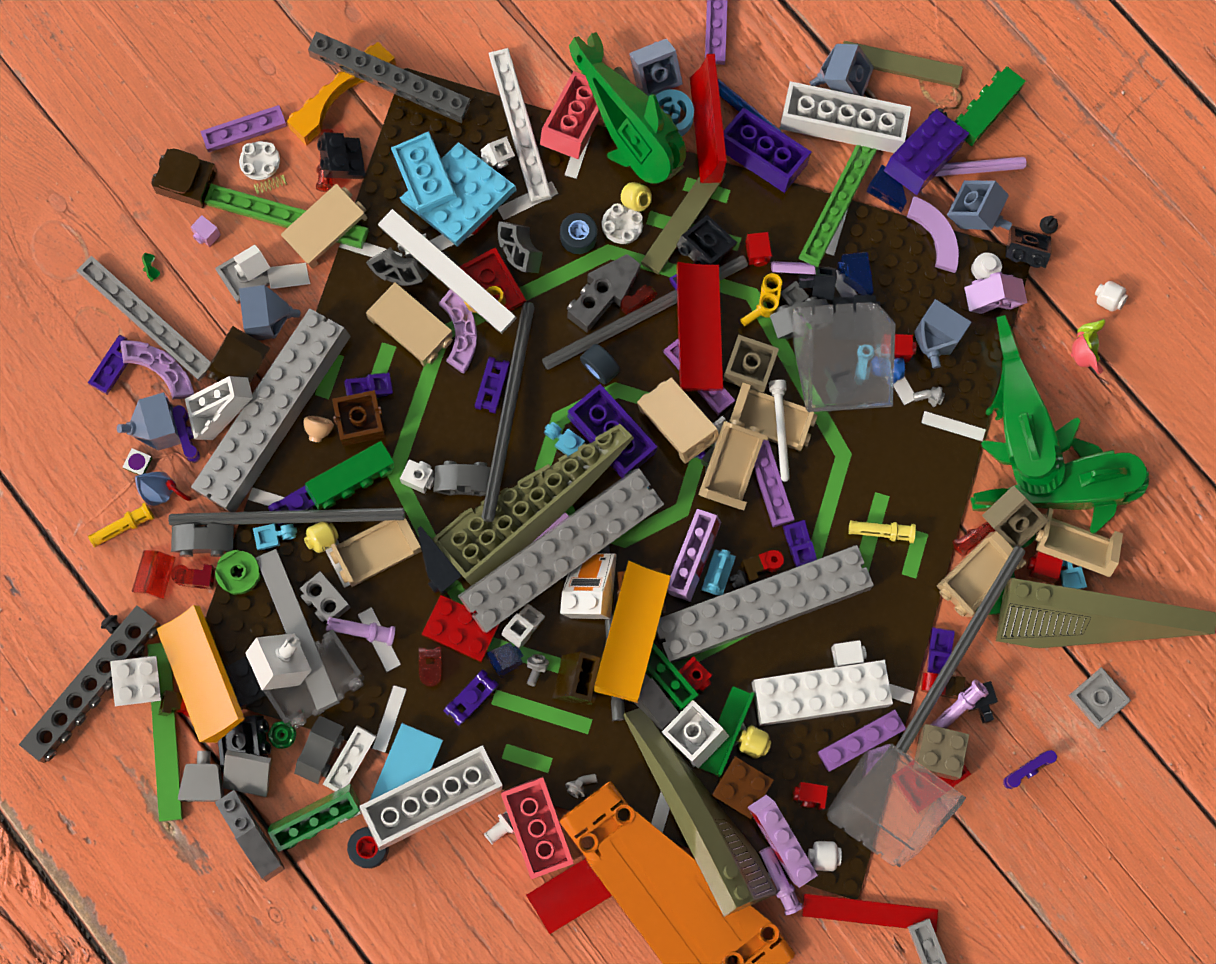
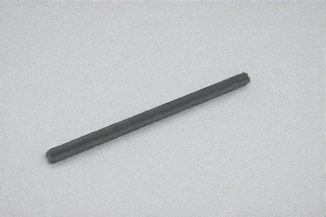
(630, 319)
(508, 412)
(299, 516)
(960, 649)

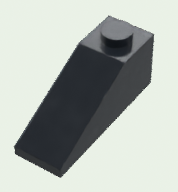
(440, 570)

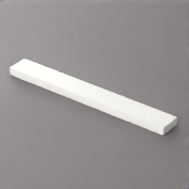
(520, 126)
(447, 271)

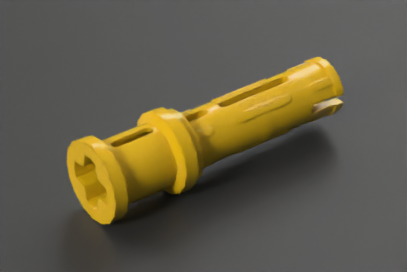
(131, 520)

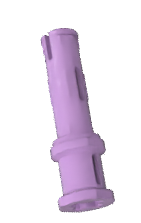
(371, 632)
(965, 701)
(784, 889)

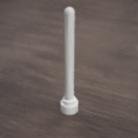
(778, 389)

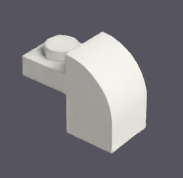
(522, 625)

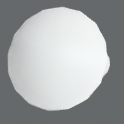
(259, 160)
(622, 224)

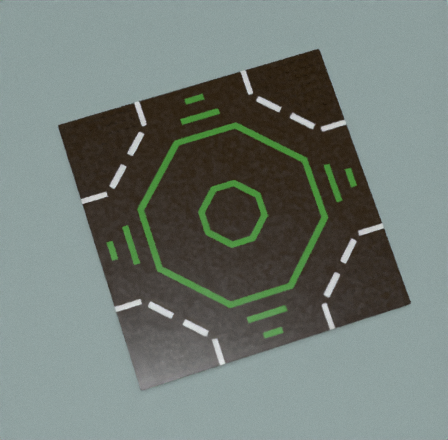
(859, 466)

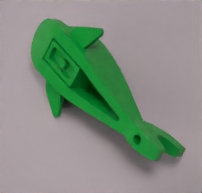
(635, 121)
(1030, 436)
(1091, 482)

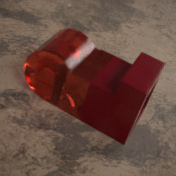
(194, 577)

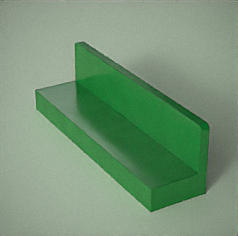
(731, 721)

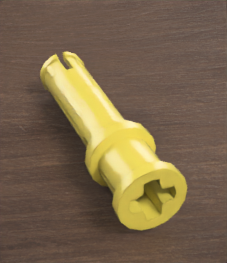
(893, 531)

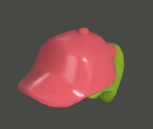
(1086, 346)

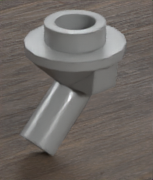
(935, 396)
(537, 664)
(576, 787)

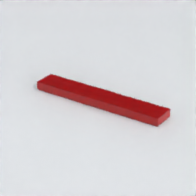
(866, 911)

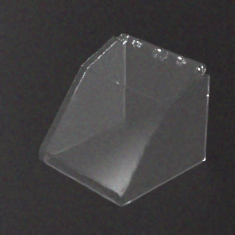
(844, 356)
(893, 804)

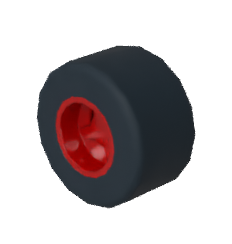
(361, 851)

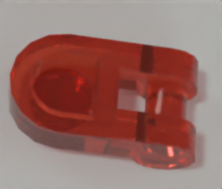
(642, 297)
(430, 673)

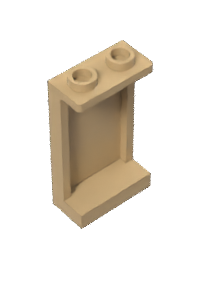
(324, 224)
(410, 324)
(759, 411)
(678, 419)
(732, 464)
(1079, 545)
(375, 550)
(976, 573)

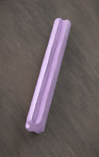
(983, 166)

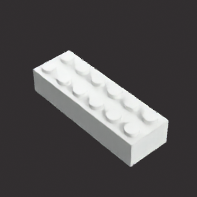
(845, 117)
(822, 693)
(431, 797)

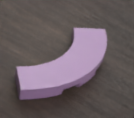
(941, 231)
(465, 331)
(161, 363)

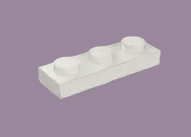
(349, 759)

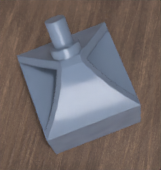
(656, 67)
(845, 70)
(979, 206)
(264, 312)
(940, 331)
(153, 423)

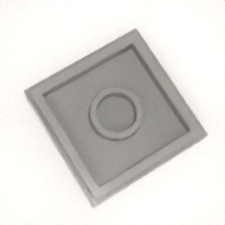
(234, 281)
(1099, 698)
(246, 773)

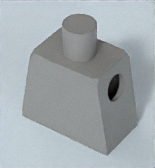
(201, 781)

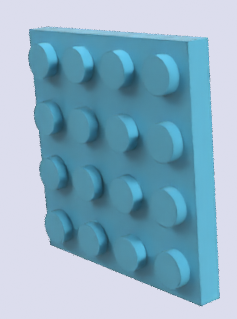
(478, 195)

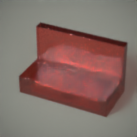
(153, 573)

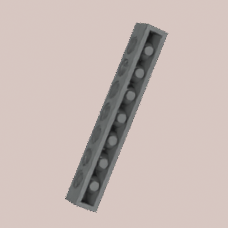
(389, 77)
(34, 740)

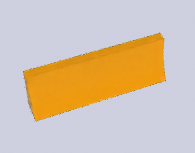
(632, 633)
(200, 675)

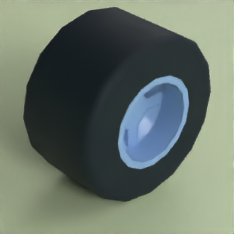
(579, 225)
(600, 364)

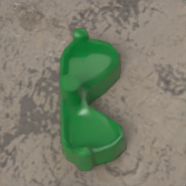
(152, 273)

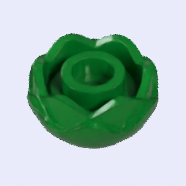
(275, 735)

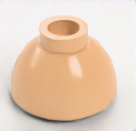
(317, 427)

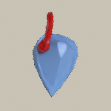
(157, 488)

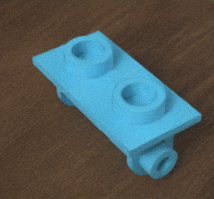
(718, 572)

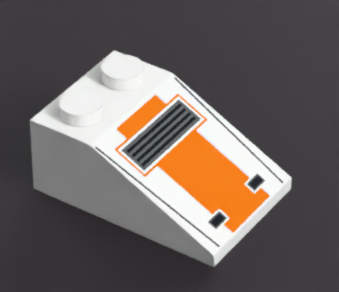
(590, 589)

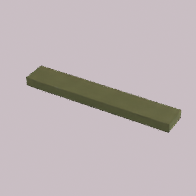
(912, 66)
(678, 224)

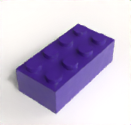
(765, 150)
(926, 152)
(600, 413)

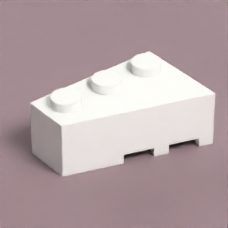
(217, 406)

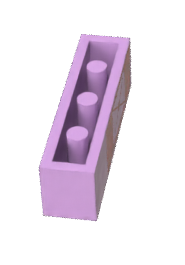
(693, 555)
(782, 841)

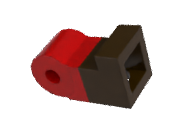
(767, 561)
(952, 689)
(172, 702)

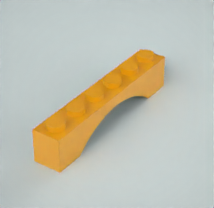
(309, 119)

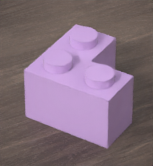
(995, 292)

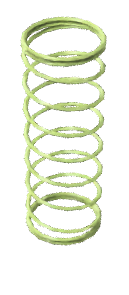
(283, 178)

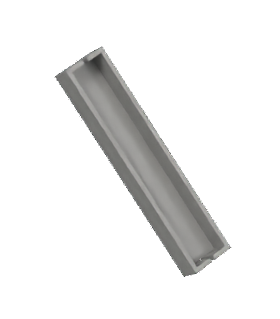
(271, 411)
(560, 550)
(763, 604)

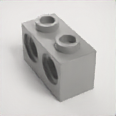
(328, 595)

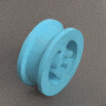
(672, 102)

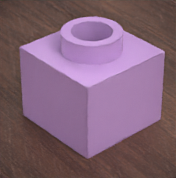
(205, 231)

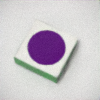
(137, 462)

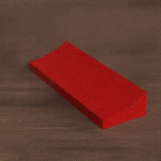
(708, 122)
(699, 327)
(568, 896)

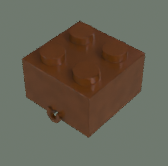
(358, 418)
(741, 786)

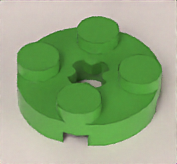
(225, 569)

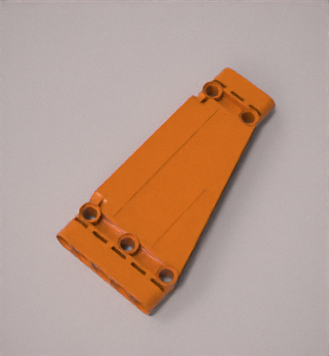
(666, 890)

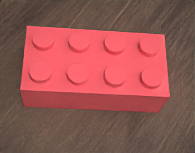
(571, 118)
(537, 827)

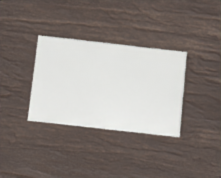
(288, 275)

